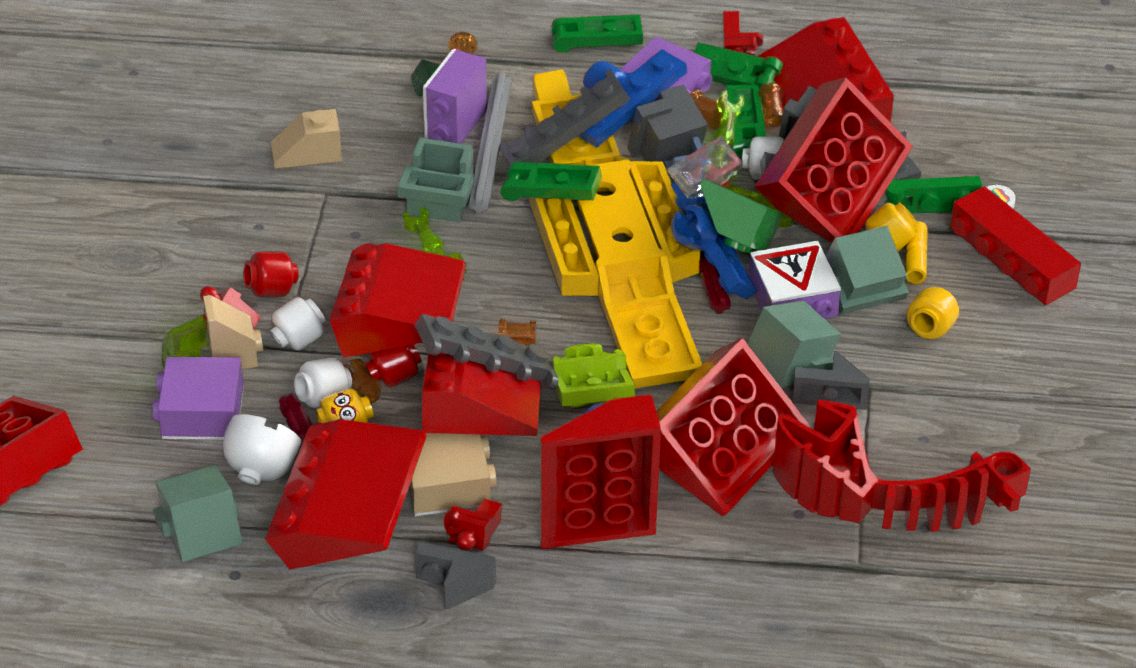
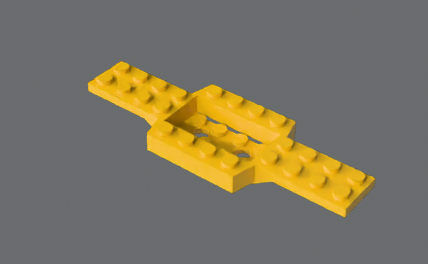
(629, 276)

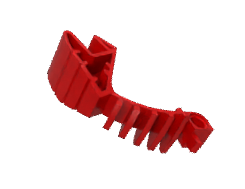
(833, 476)

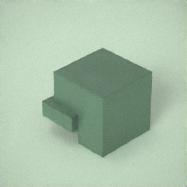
(438, 179)
(867, 269)
(792, 338)
(198, 513)

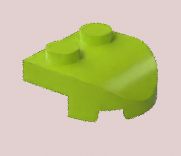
(591, 375)

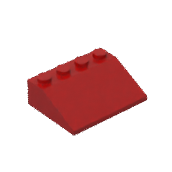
(825, 54)
(834, 162)
(387, 293)
(477, 401)
(723, 427)
(32, 443)
(601, 475)
(344, 492)

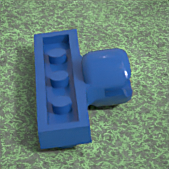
(641, 86)
(699, 233)

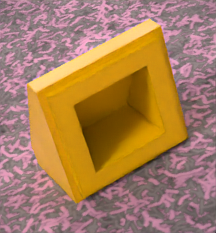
(550, 85)

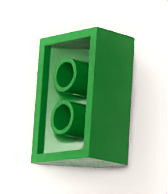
(742, 220)

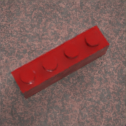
(1015, 245)

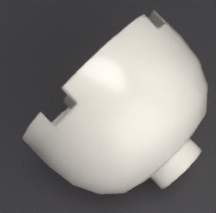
(258, 450)

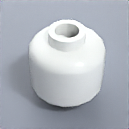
(752, 156)
(297, 323)
(321, 379)

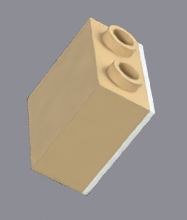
(452, 473)

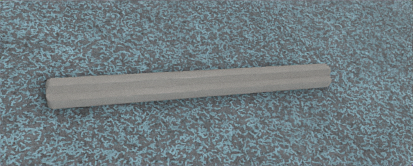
(490, 143)

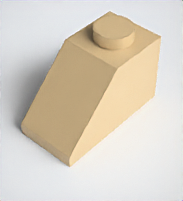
(308, 140)
(231, 332)

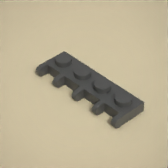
(567, 122)
(490, 350)

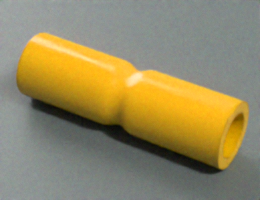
(916, 255)

